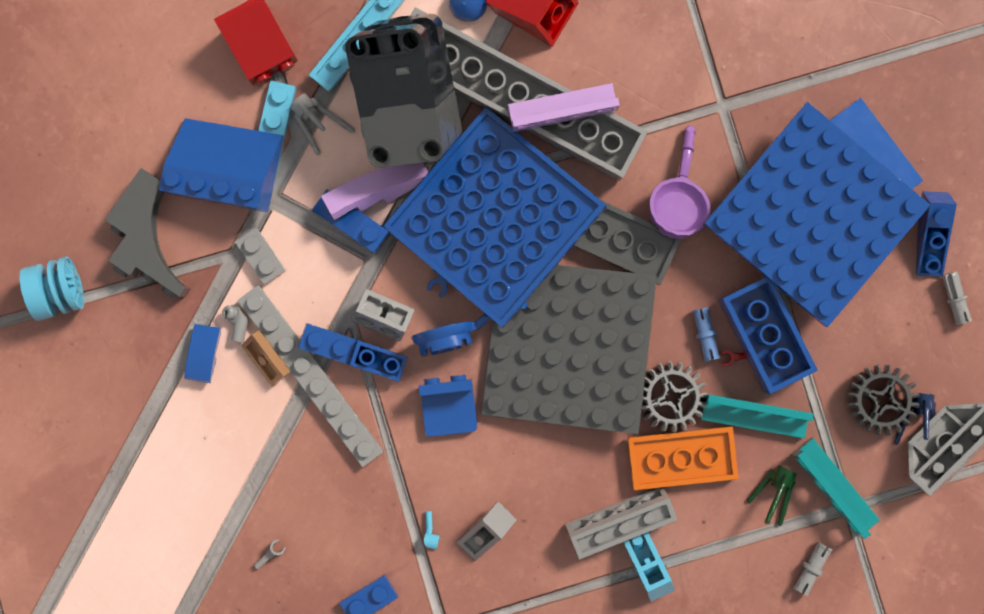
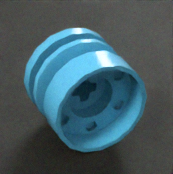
(51, 288)

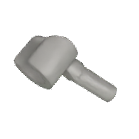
(269, 555)

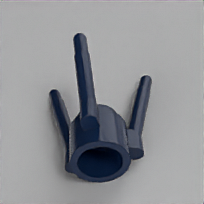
(926, 409)

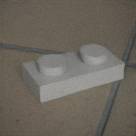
(260, 256)

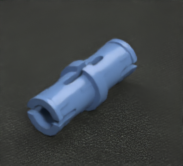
(706, 334)

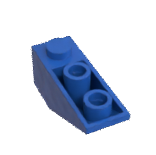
(934, 233)

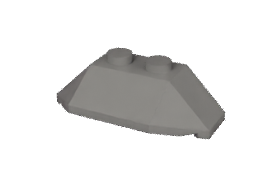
(953, 440)

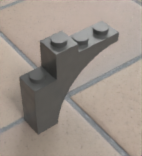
(140, 249)

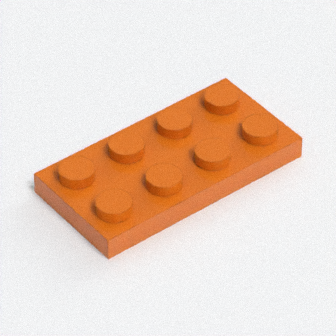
(682, 458)

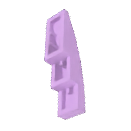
(374, 186)

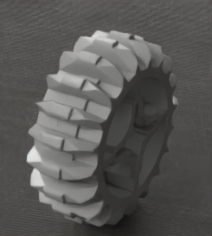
(677, 408)

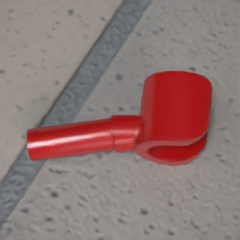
(734, 357)

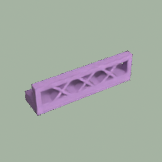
(563, 107)

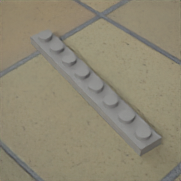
(310, 376)

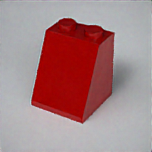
(537, 17)
(256, 41)

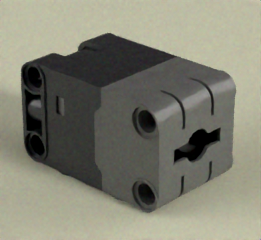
(404, 90)

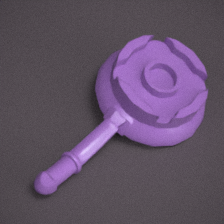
(678, 204)

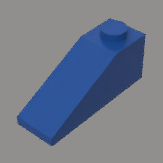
(356, 226)

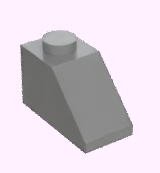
(487, 531)

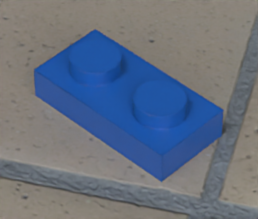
(370, 597)

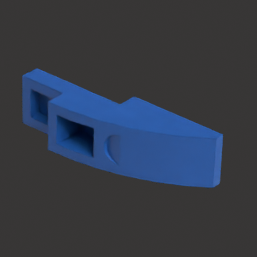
(352, 352)

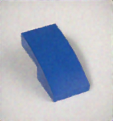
(202, 353)

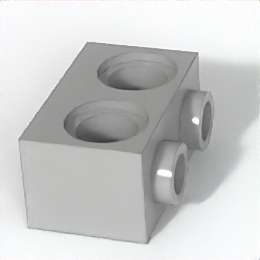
(383, 315)

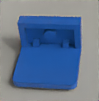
(448, 406)

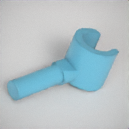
(430, 540)

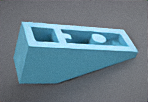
(649, 566)

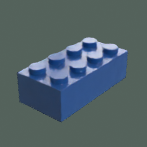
(768, 335)

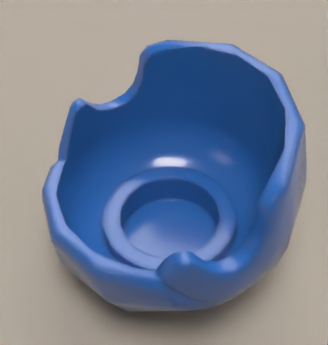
(468, 9)

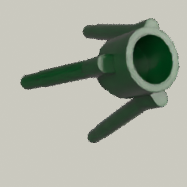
(782, 480)

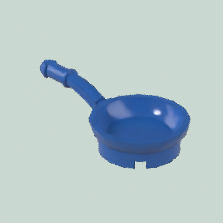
(449, 337)

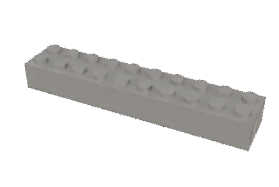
(497, 80)

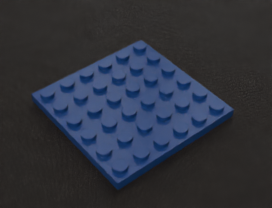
(816, 214)
(495, 217)

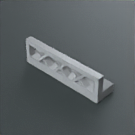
(620, 523)

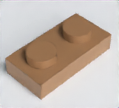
(265, 358)

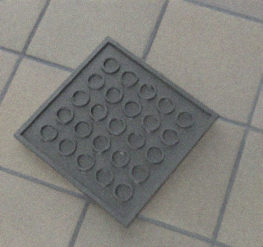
(575, 352)

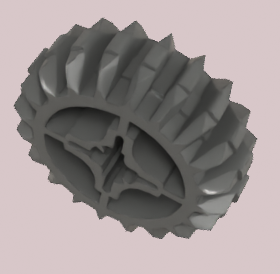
(888, 389)

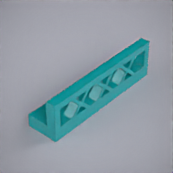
(756, 416)
(836, 487)

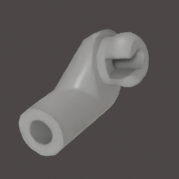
(238, 320)

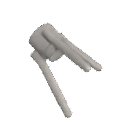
(306, 110)

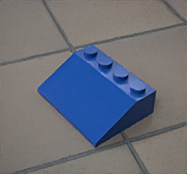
(867, 131)
(222, 165)

